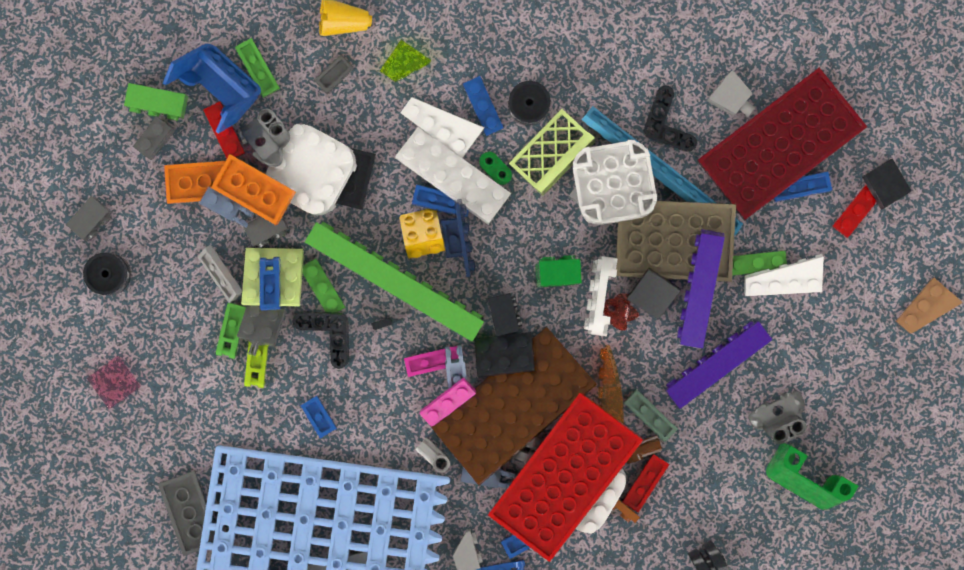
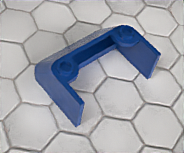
(220, 77)

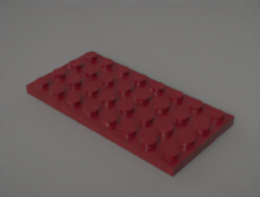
(782, 143)

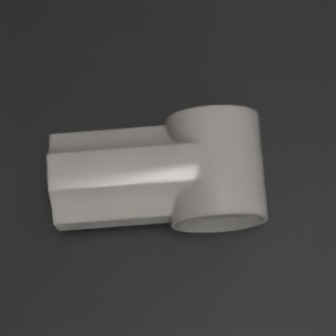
(432, 454)

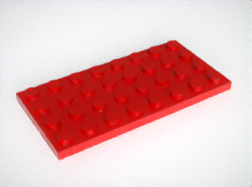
(565, 476)

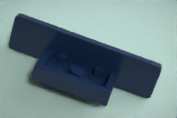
(456, 237)

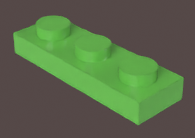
(257, 67)
(758, 262)
(322, 287)

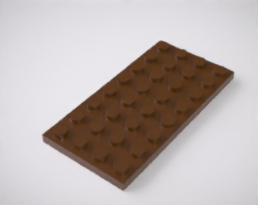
(513, 409)

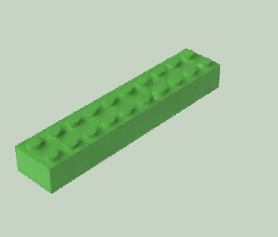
(393, 281)

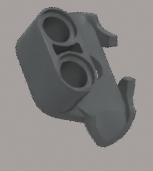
(271, 151)
(764, 419)

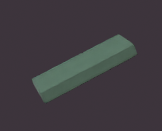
(650, 415)

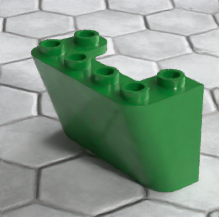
(832, 493)

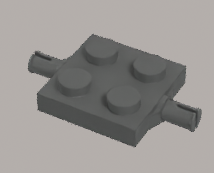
(260, 327)

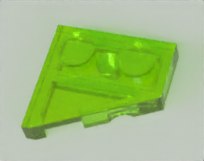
(403, 62)

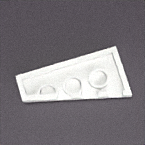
(445, 127)
(799, 277)

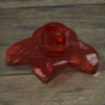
(622, 312)

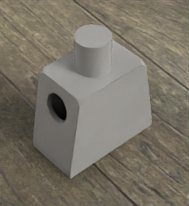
(732, 95)

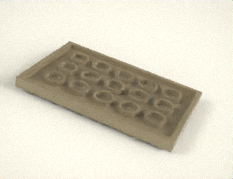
(667, 239)

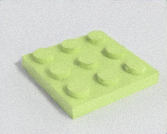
(290, 275)

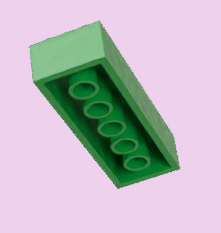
(558, 272)

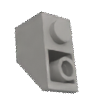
(465, 554)

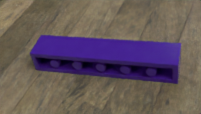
(702, 287)
(718, 364)

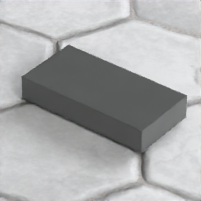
(334, 74)

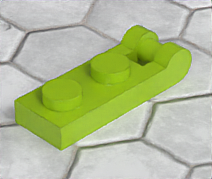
(256, 364)

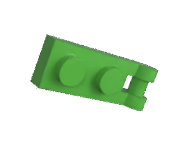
(229, 330)

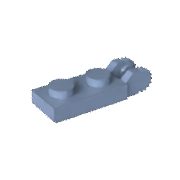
(224, 206)
(455, 367)
(492, 481)

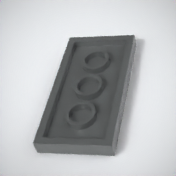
(186, 510)

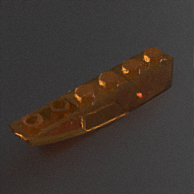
(611, 388)

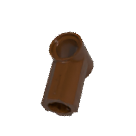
(648, 447)

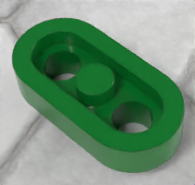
(495, 168)

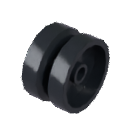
(523, 93)
(97, 280)
(713, 561)

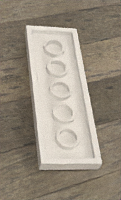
(452, 175)

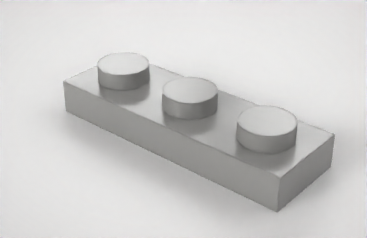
(220, 274)

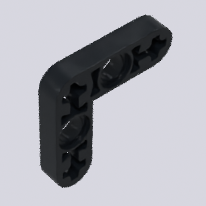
(663, 129)
(334, 330)

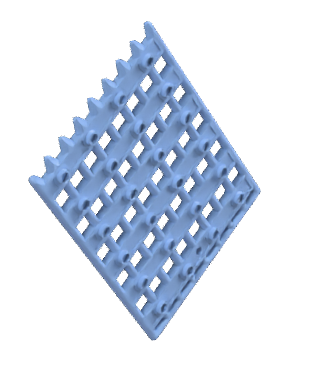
(305, 518)

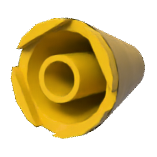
(342, 18)

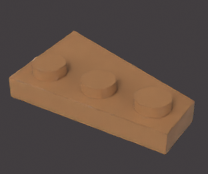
(927, 306)

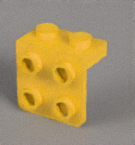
(421, 233)

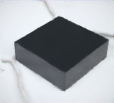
(382, 323)

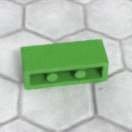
(155, 101)

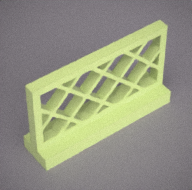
(563, 164)

